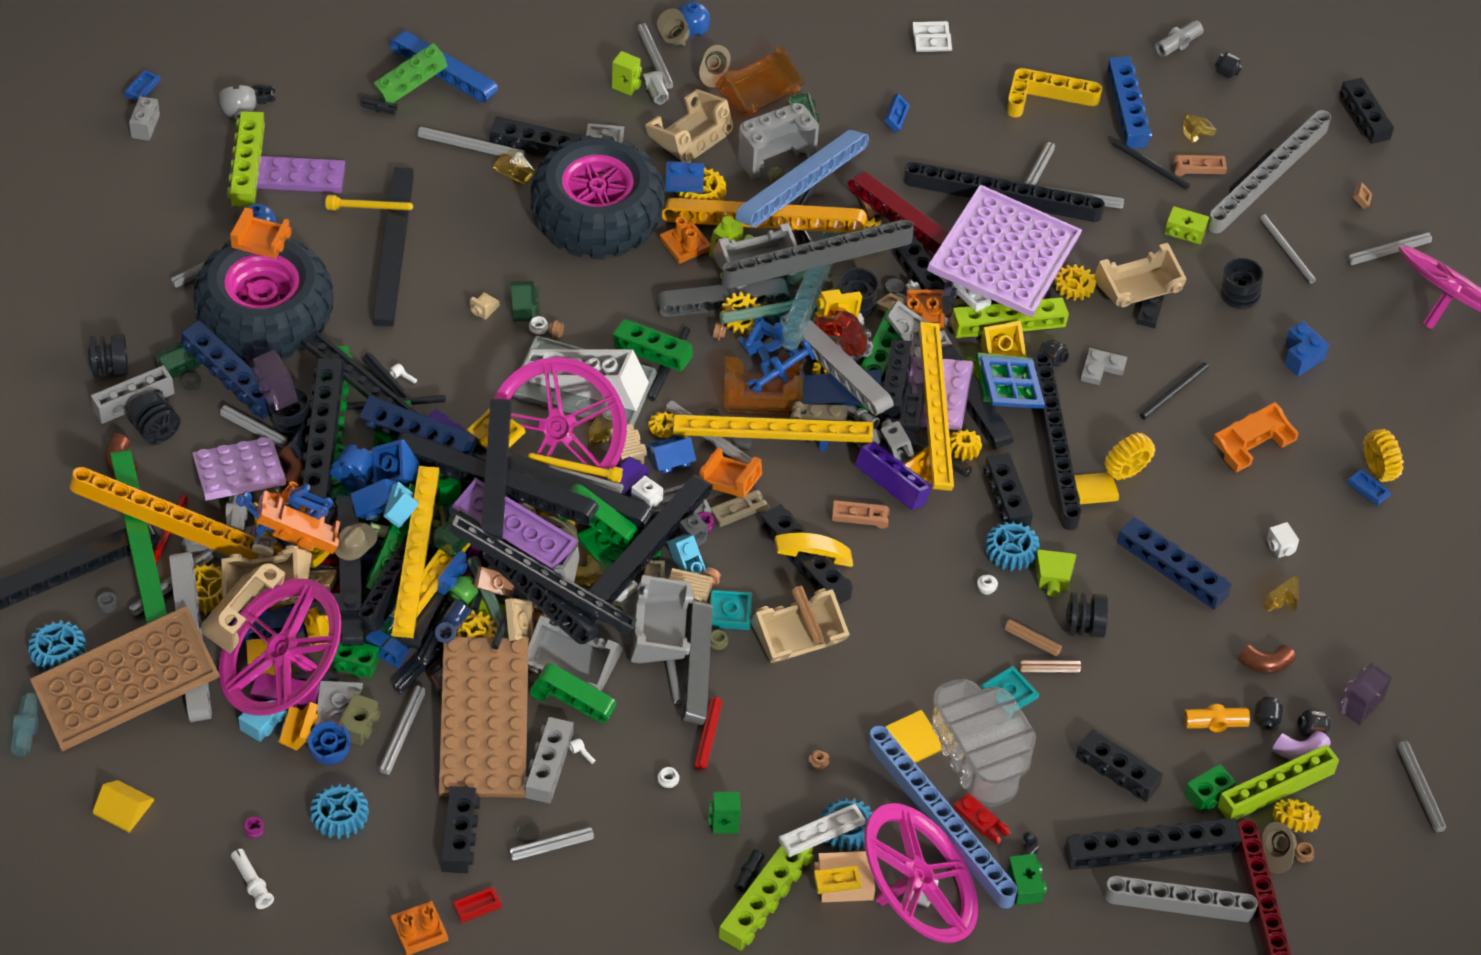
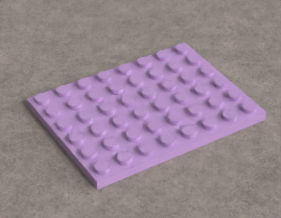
(1005, 250)

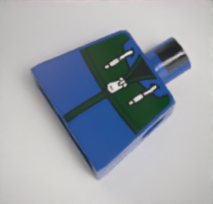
(390, 646)

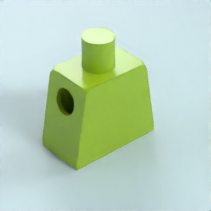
(728, 229)
(1054, 571)

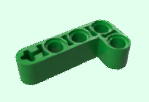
(608, 520)
(573, 692)

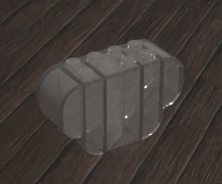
(983, 738)

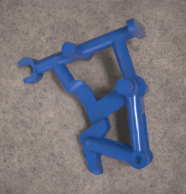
(753, 345)
(296, 500)

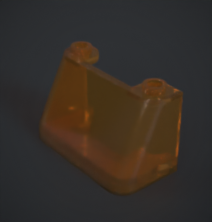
(761, 82)
(775, 397)

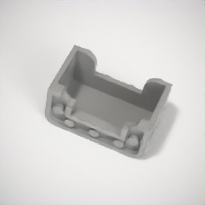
(774, 134)

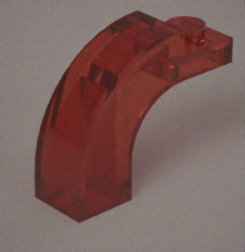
(848, 326)

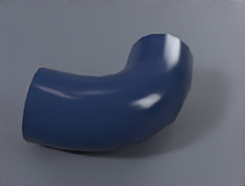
(452, 621)

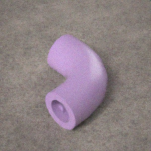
(1292, 749)

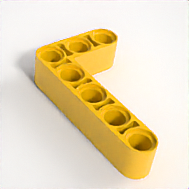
(1050, 86)

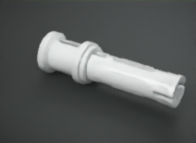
(255, 885)

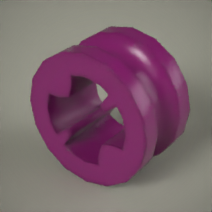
(705, 516)
(256, 832)

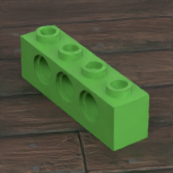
(411, 74)

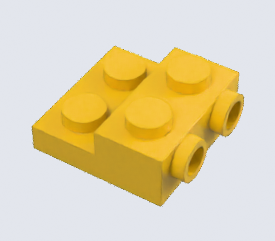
(835, 301)

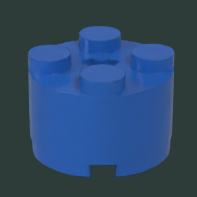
(353, 468)

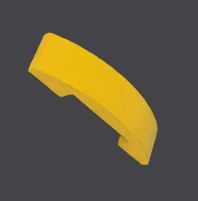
(817, 544)

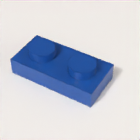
(896, 112)
(454, 569)

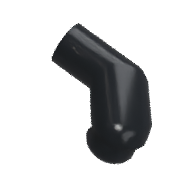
(1030, 843)

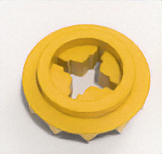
(656, 427)

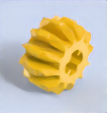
(965, 444)

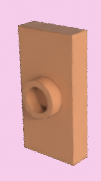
(493, 582)

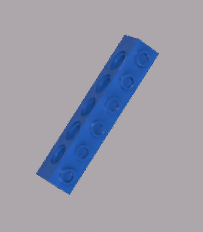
(1128, 102)

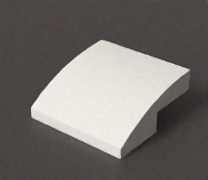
(931, 36)

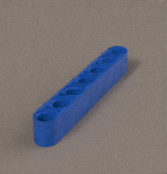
(456, 73)

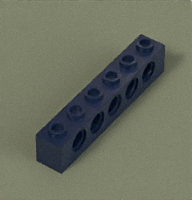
(200, 334)
(376, 409)
(1174, 563)

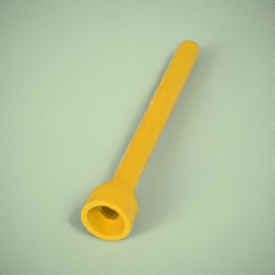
(334, 203)
(613, 474)

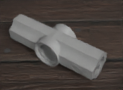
(1179, 38)
(235, 514)

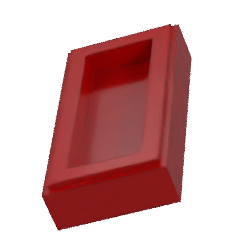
(477, 904)

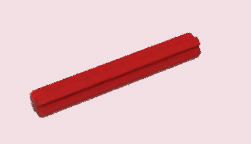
(708, 733)

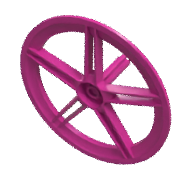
(1446, 279)
(559, 426)
(281, 648)
(920, 874)

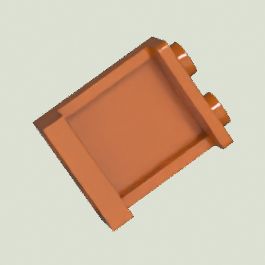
(259, 235)
(731, 475)

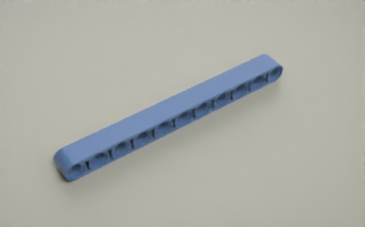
(801, 178)
(947, 822)

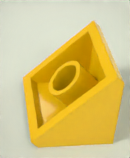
(1004, 339)
(121, 805)

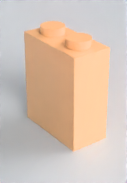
(845, 859)

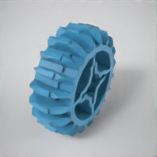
(1011, 551)
(54, 640)
(338, 803)
(854, 838)

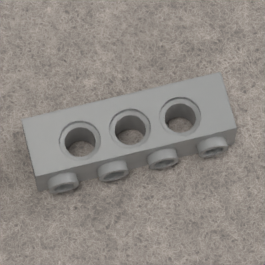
(116, 400)
(543, 788)

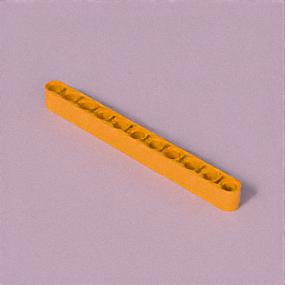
(798, 216)
(163, 514)

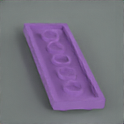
(300, 174)
(521, 528)

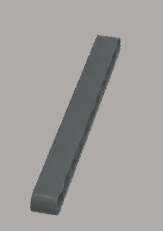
(817, 253)

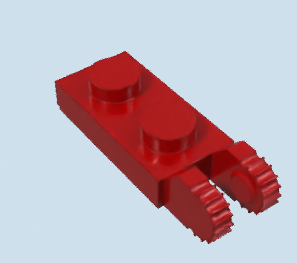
(980, 818)

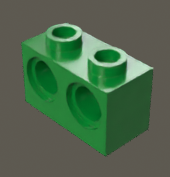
(360, 659)
(1207, 785)

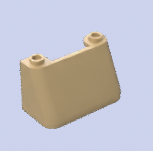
(1141, 278)

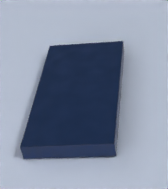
(827, 390)

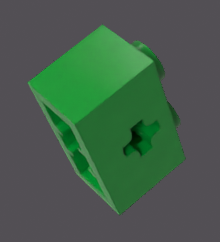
(724, 812)
(1026, 875)

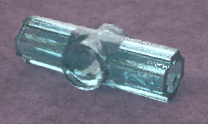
(25, 725)

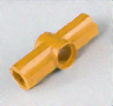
(1216, 718)

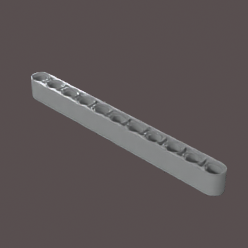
(1268, 171)

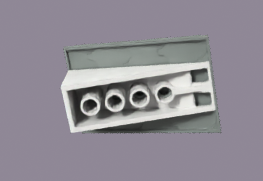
(618, 366)

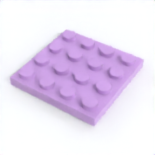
(957, 383)
(238, 468)

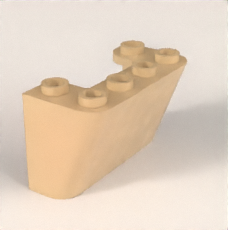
(696, 131)
(292, 561)
(251, 584)
(785, 633)

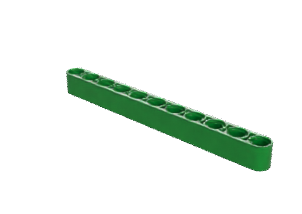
(140, 544)

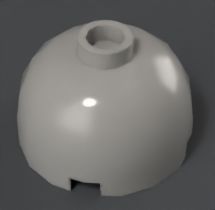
(236, 100)

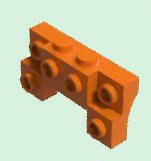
(1252, 431)
(296, 526)

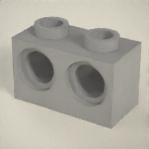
(144, 118)

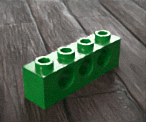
(653, 345)

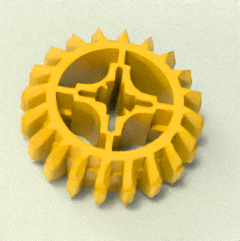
(711, 180)
(1383, 455)
(1129, 456)
(208, 587)

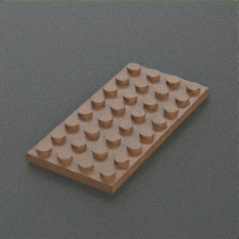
(124, 678)
(484, 717)

